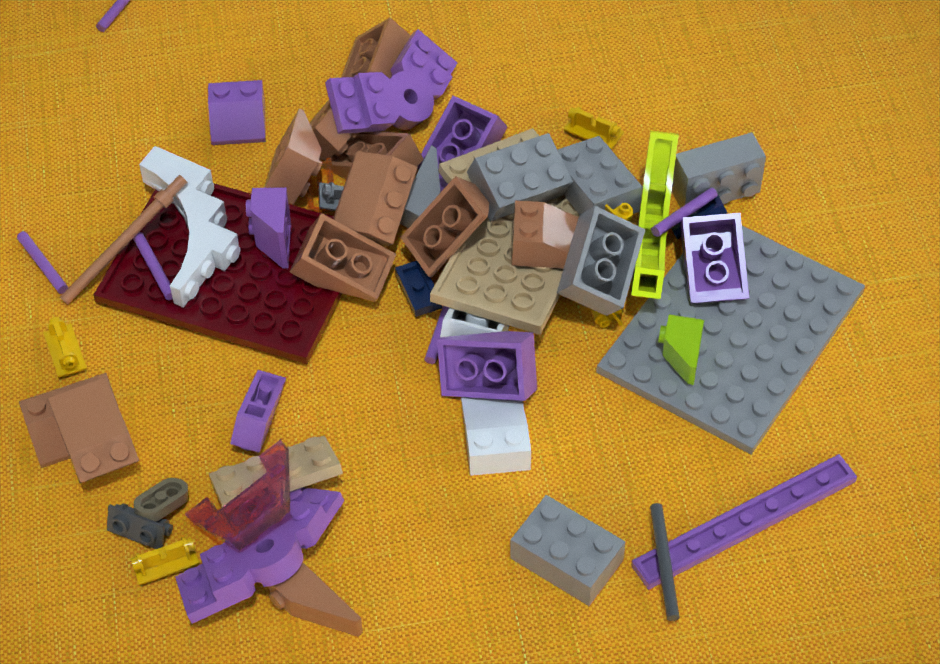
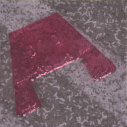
(254, 508)

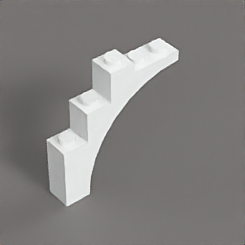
(205, 216)

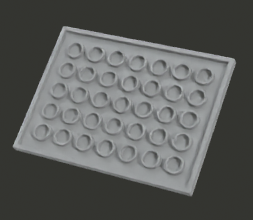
(749, 348)

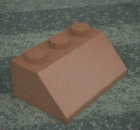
(376, 49)
(327, 135)
(375, 196)
(446, 224)
(43, 426)

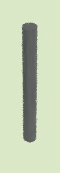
(664, 562)

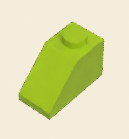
(682, 344)

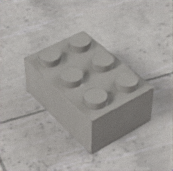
(728, 166)
(520, 173)
(598, 177)
(601, 261)
(567, 550)

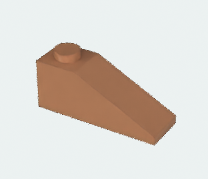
(312, 600)

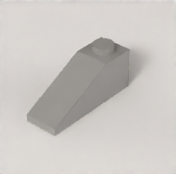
(423, 190)

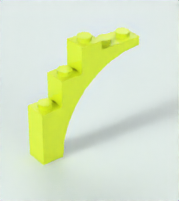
(654, 207)

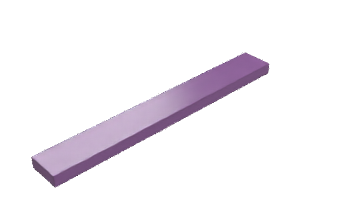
(748, 519)

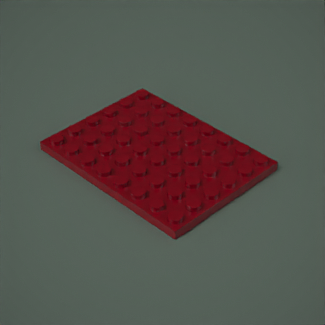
(245, 304)

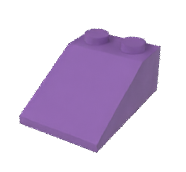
(463, 130)
(714, 258)
(488, 365)

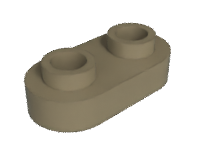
(161, 499)

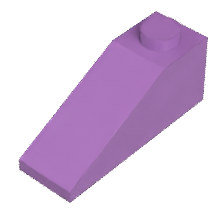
(257, 411)

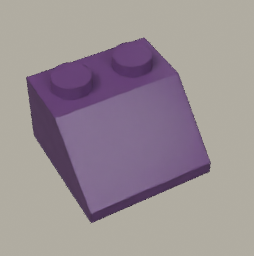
(236, 112)
(270, 222)

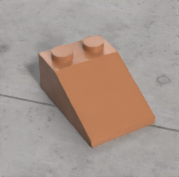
(385, 143)
(295, 159)
(541, 235)
(342, 260)
(93, 429)

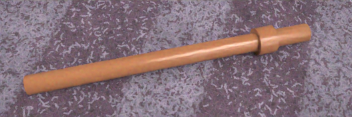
(162, 199)

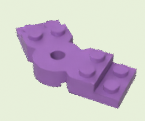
(376, 102)
(271, 559)

